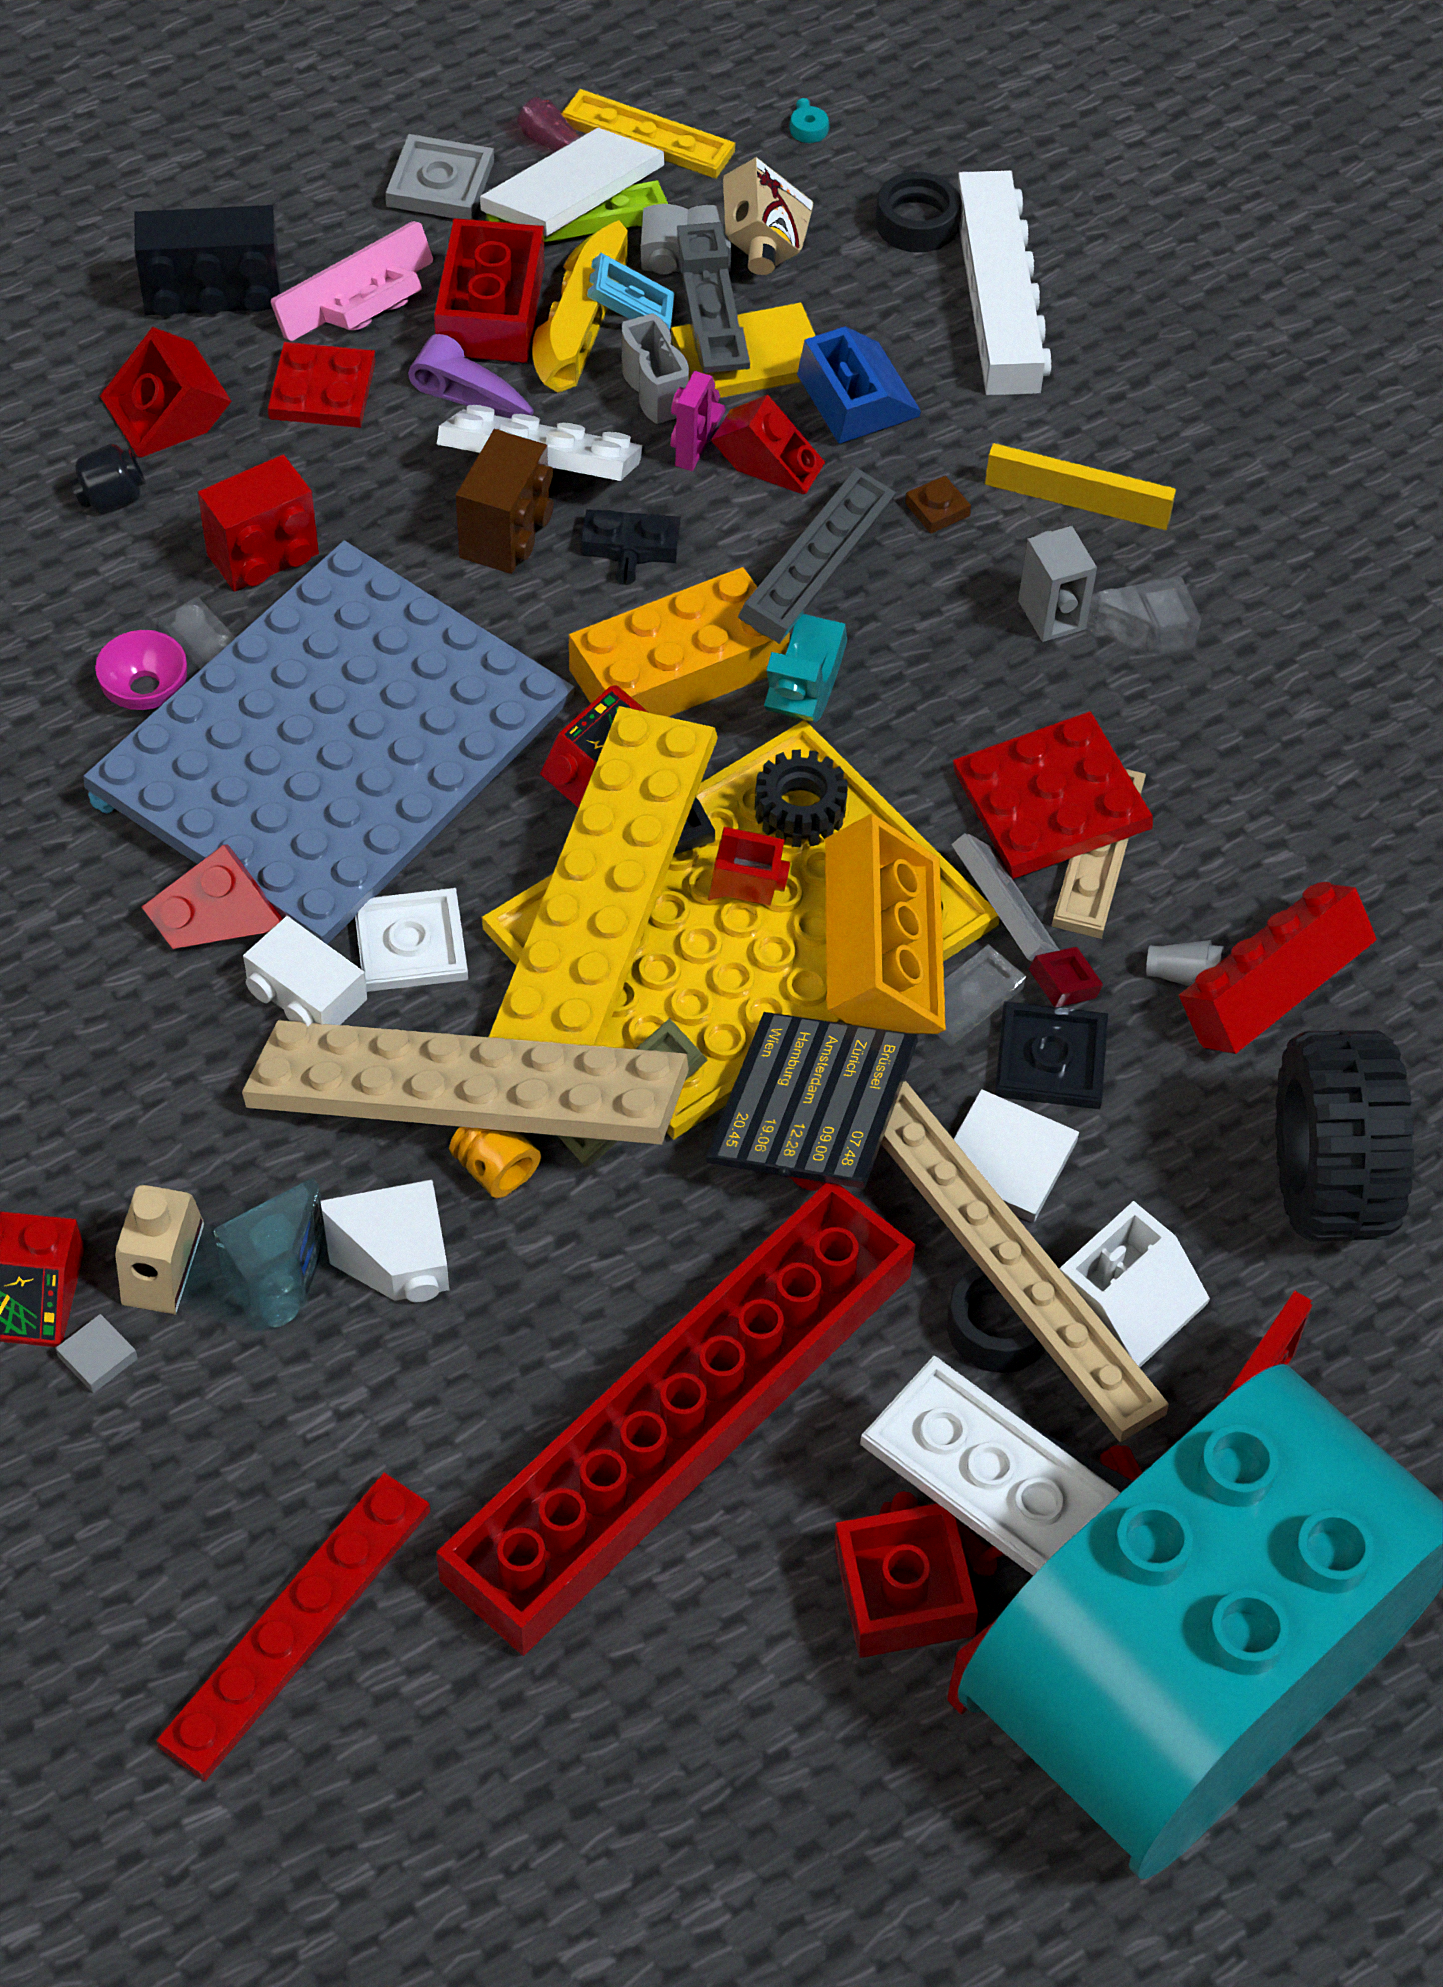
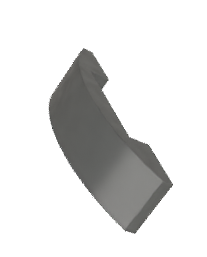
(710, 298)

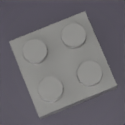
(439, 177)

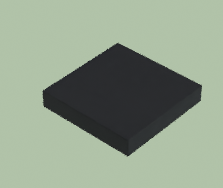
(1051, 1055)

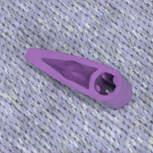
(447, 374)

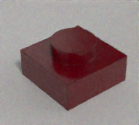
(1065, 977)

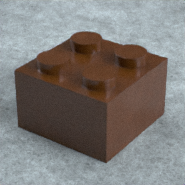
(504, 501)

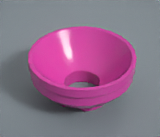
(136, 656)

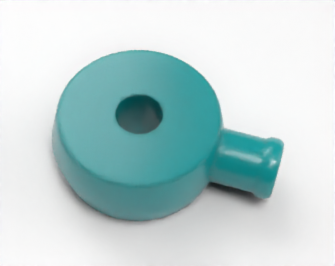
(808, 122)

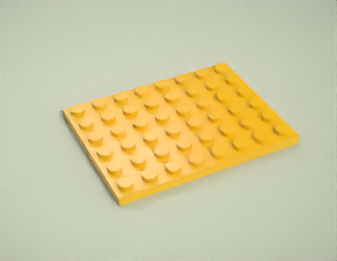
(732, 958)

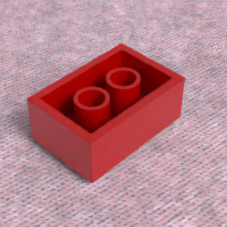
(491, 288)

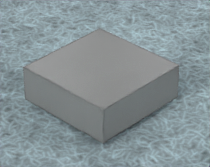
(96, 1353)

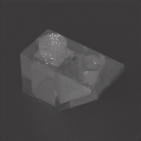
(1146, 617)

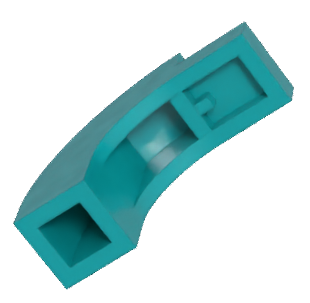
(806, 674)

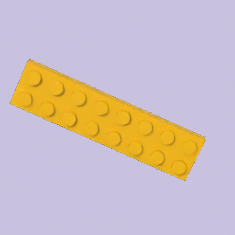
(606, 880)

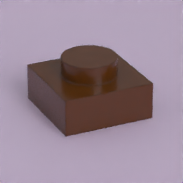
(938, 504)

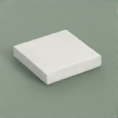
(411, 940)
(1015, 1151)

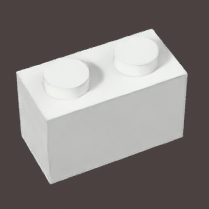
(304, 976)

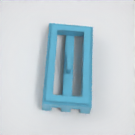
(629, 299)

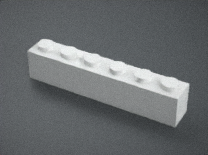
(1001, 284)

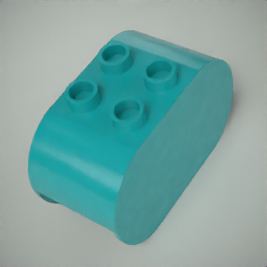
(1211, 1615)

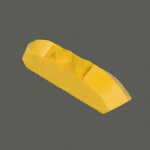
(573, 323)

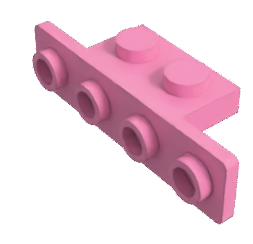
(357, 286)

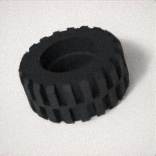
(1344, 1135)

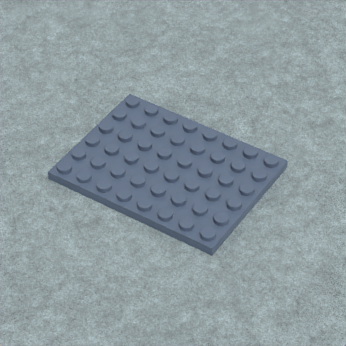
(332, 739)

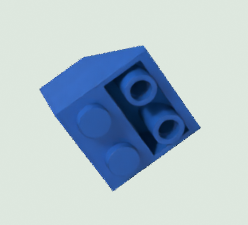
(854, 384)

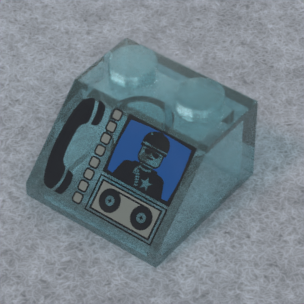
(273, 1254)

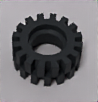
(803, 775)

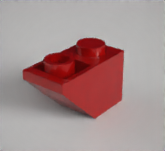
(768, 446)

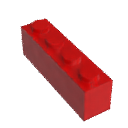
(1277, 967)

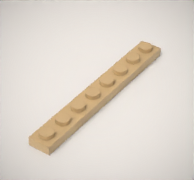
(1021, 1269)

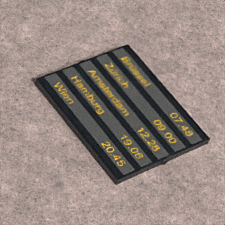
(812, 1100)

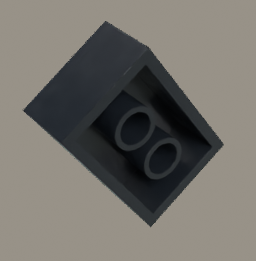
(207, 259)

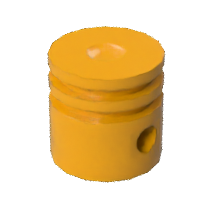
(495, 1158)

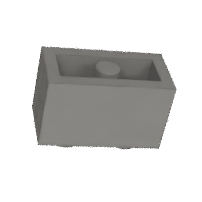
(1057, 583)

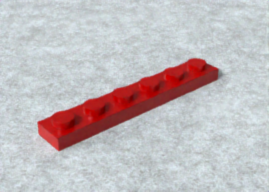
(293, 1627)

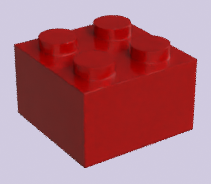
(259, 523)
(905, 1580)

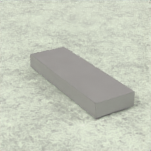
(1004, 896)

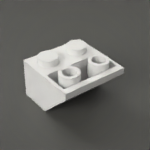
(1137, 1282)

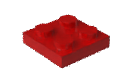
(321, 384)

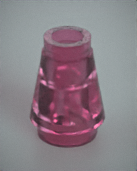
(546, 124)

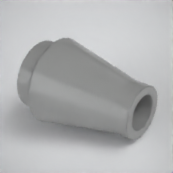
(1182, 961)

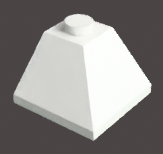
(389, 1240)

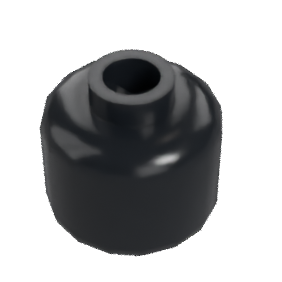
(107, 479)

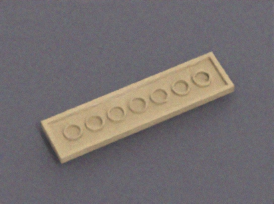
(468, 1081)

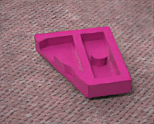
(696, 418)

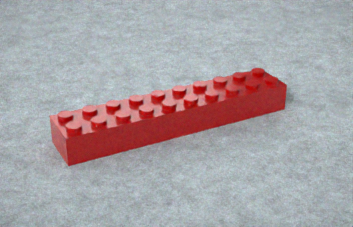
(674, 1417)

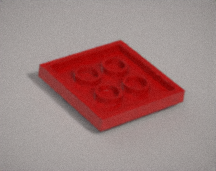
(1052, 794)

